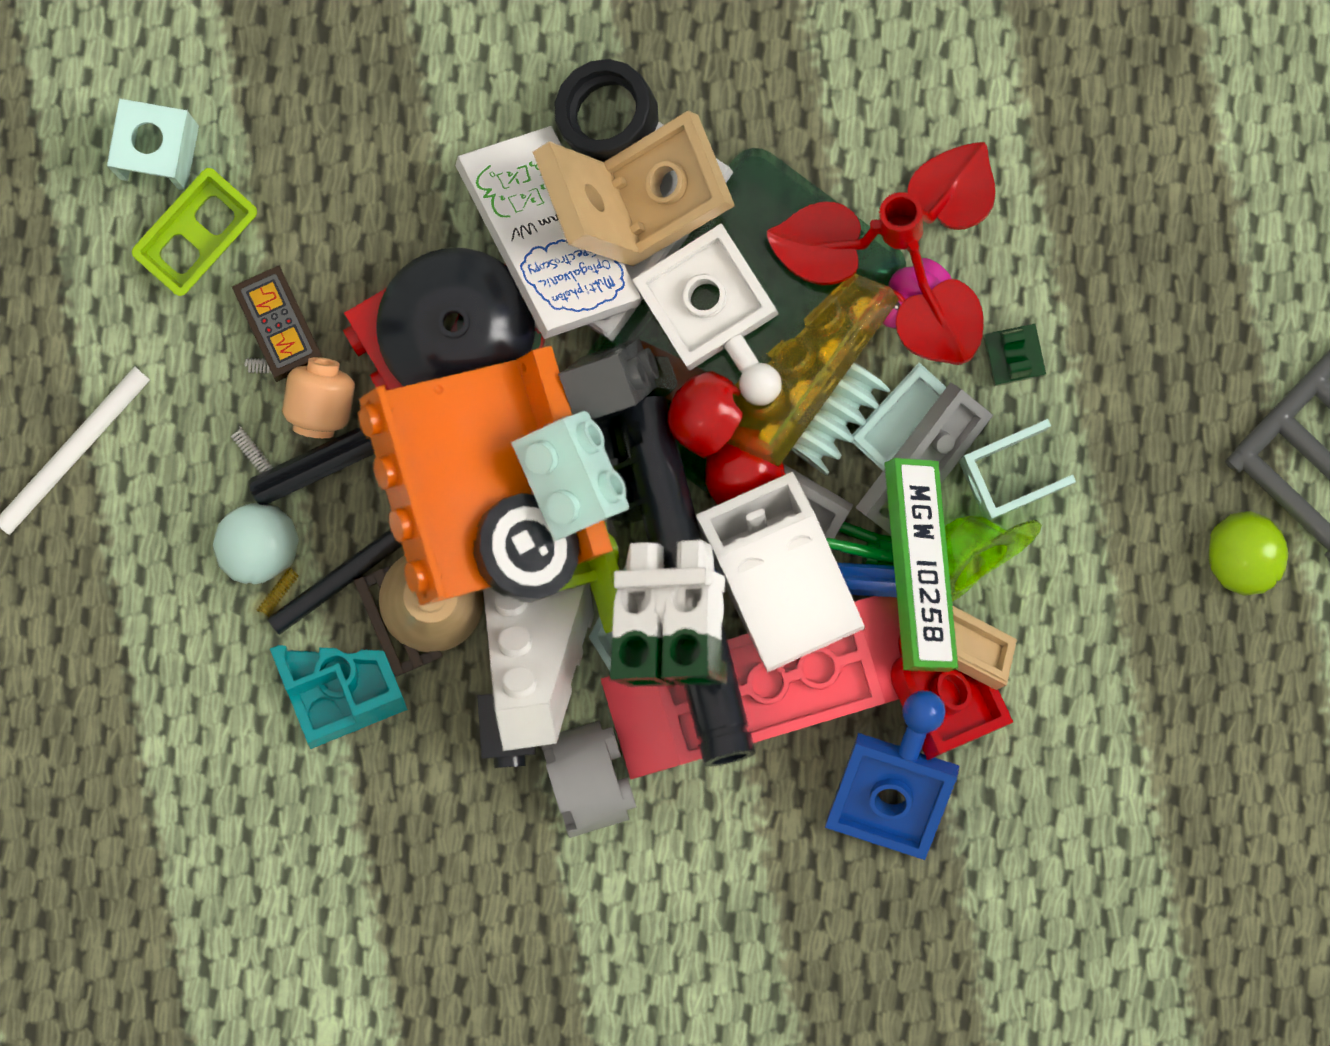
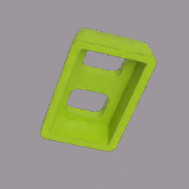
(181, 220)

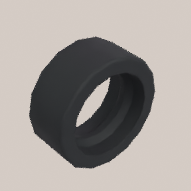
(587, 80)

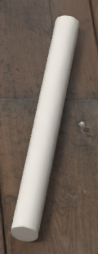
(72, 450)

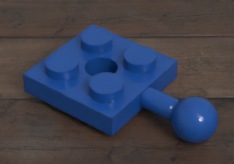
(882, 766)

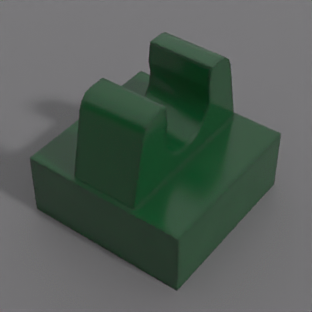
(1014, 355)

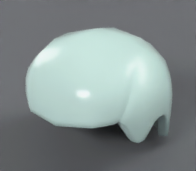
(255, 543)

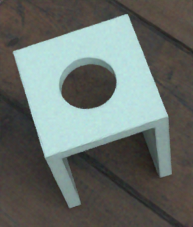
(173, 156)
(978, 486)

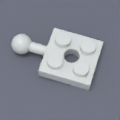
(738, 312)

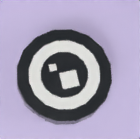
(519, 552)

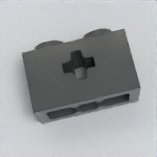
(610, 379)

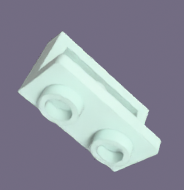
(571, 474)

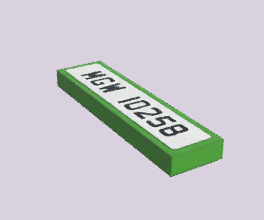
(921, 565)

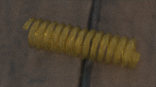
(276, 591)

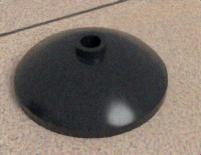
(443, 283)

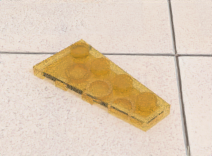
(812, 366)

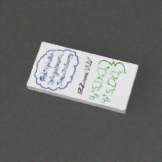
(557, 281)

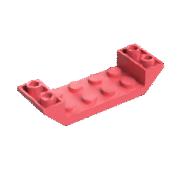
(824, 685)

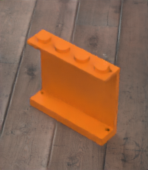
(451, 457)

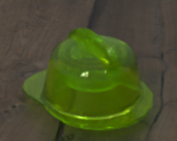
(981, 546)

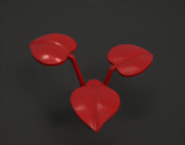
(955, 189)

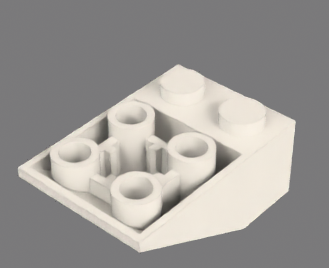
(780, 571)

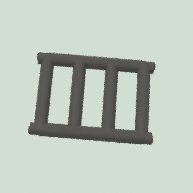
(1282, 421)

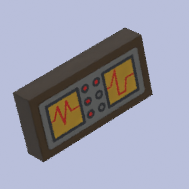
(276, 322)

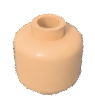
(318, 398)

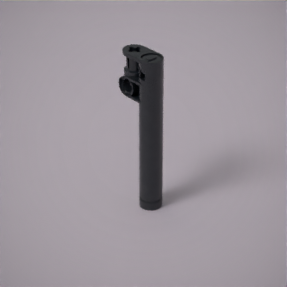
(658, 493)

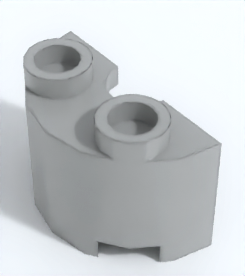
(586, 779)

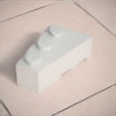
(534, 661)

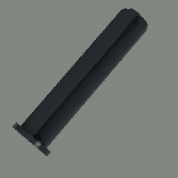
(310, 466)

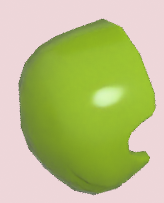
(1247, 553)

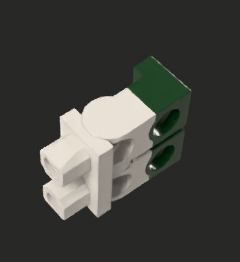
(668, 618)

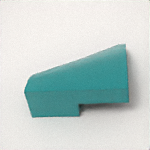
(338, 690)

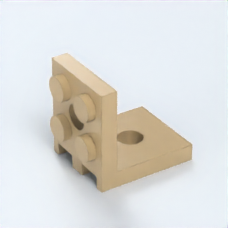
(618, 203)

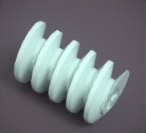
(835, 414)

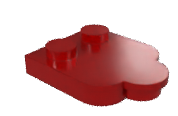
(969, 705)

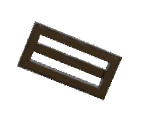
(415, 659)

